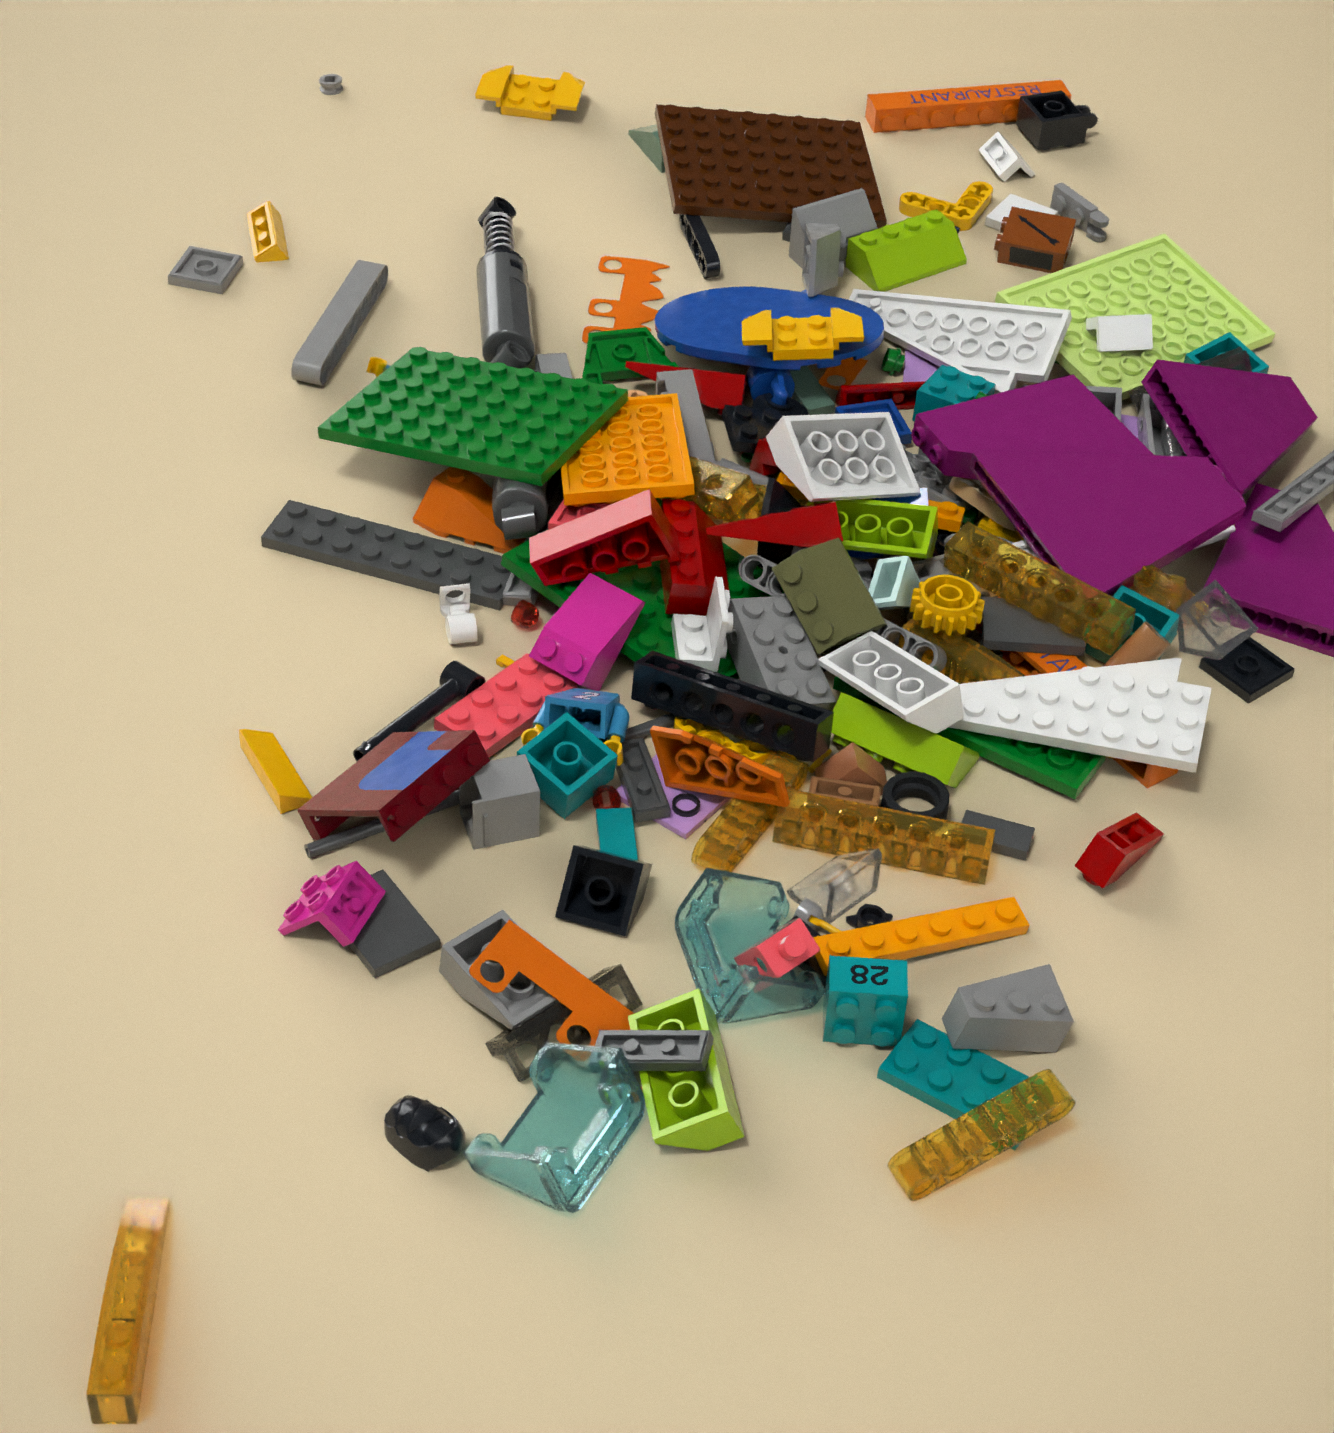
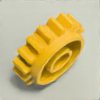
(947, 604)

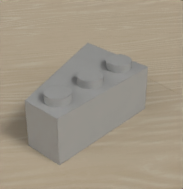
(1010, 1013)

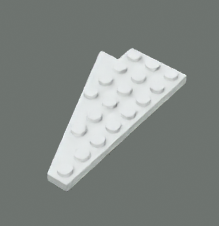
(974, 336)
(1106, 711)

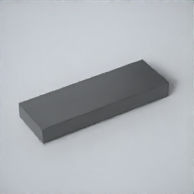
(642, 782)
(661, 1048)

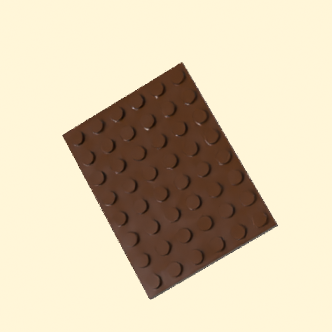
(760, 162)

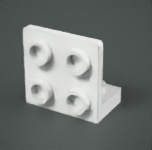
(702, 638)

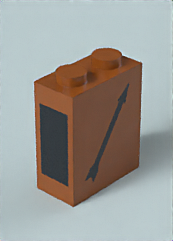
(1035, 240)

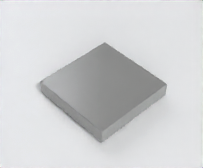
(205, 270)

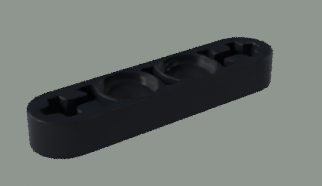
(700, 245)

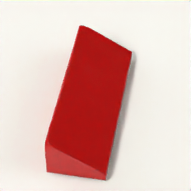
(902, 393)

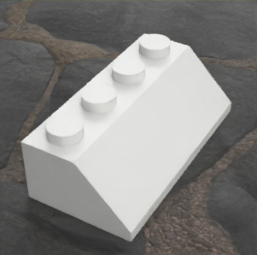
(897, 681)

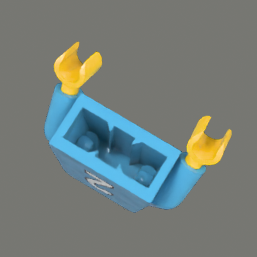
(595, 710)

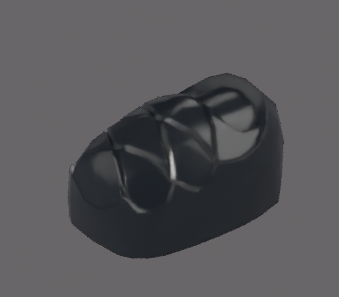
(423, 1132)

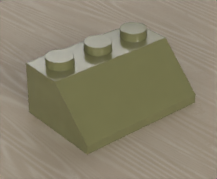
(828, 595)

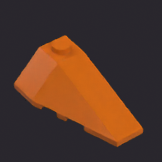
(462, 507)
(714, 769)

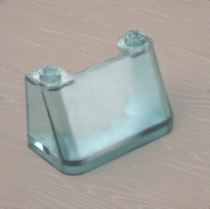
(721, 920)
(569, 1129)

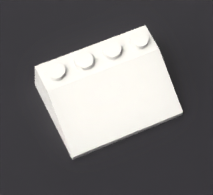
(843, 456)

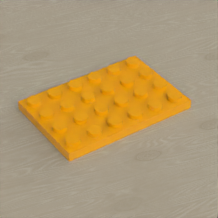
(632, 453)

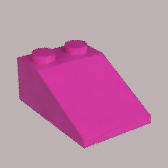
(588, 632)

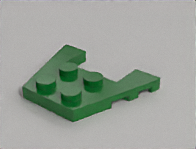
(611, 349)

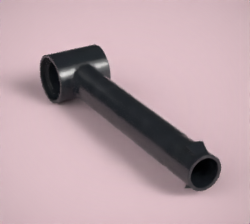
(455, 682)

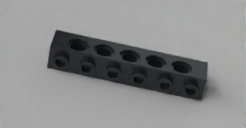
(732, 706)

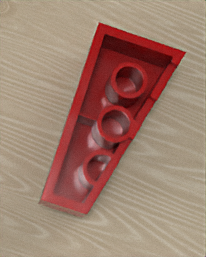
(605, 540)

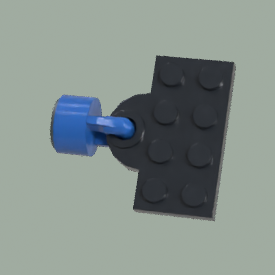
(771, 400)

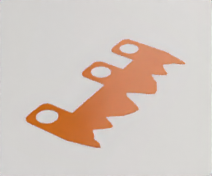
(636, 288)

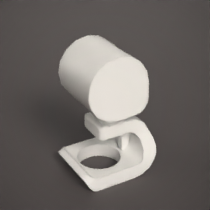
(459, 623)

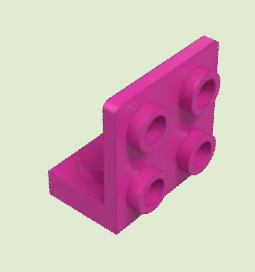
(337, 900)

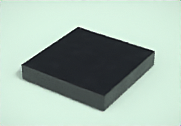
(1248, 670)

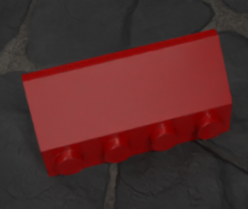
(690, 581)

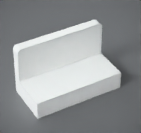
(1003, 157)
(1122, 332)

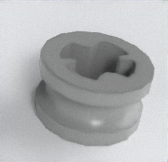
(331, 84)

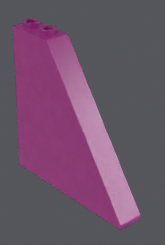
(1230, 416)
(1036, 417)
(1109, 511)
(1282, 576)

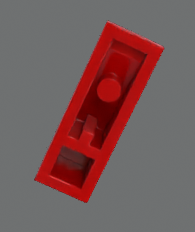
(1117, 849)

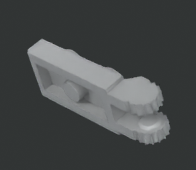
(1074, 206)

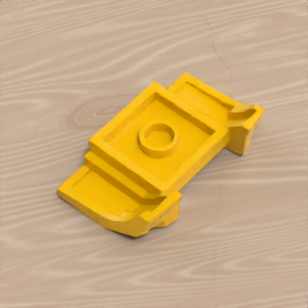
(529, 95)
(802, 337)

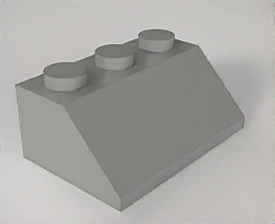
(847, 209)

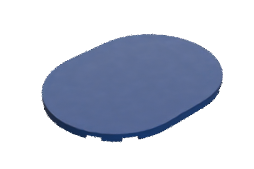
(710, 325)

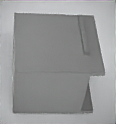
(501, 803)

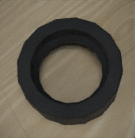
(917, 785)

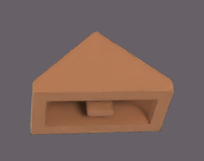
(853, 765)

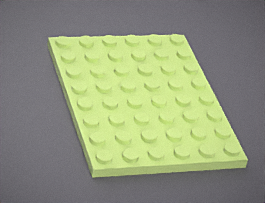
(1139, 279)

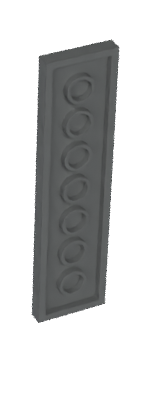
(387, 552)

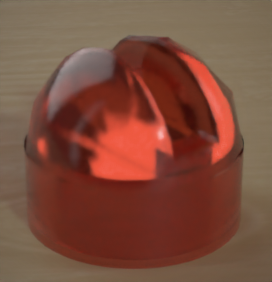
(525, 614)
(614, 797)

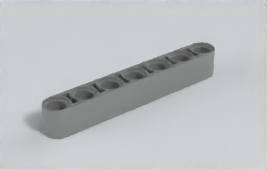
(339, 322)
(769, 584)

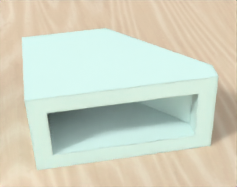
(893, 583)

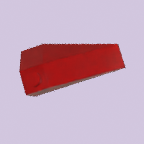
(713, 387)
(797, 527)

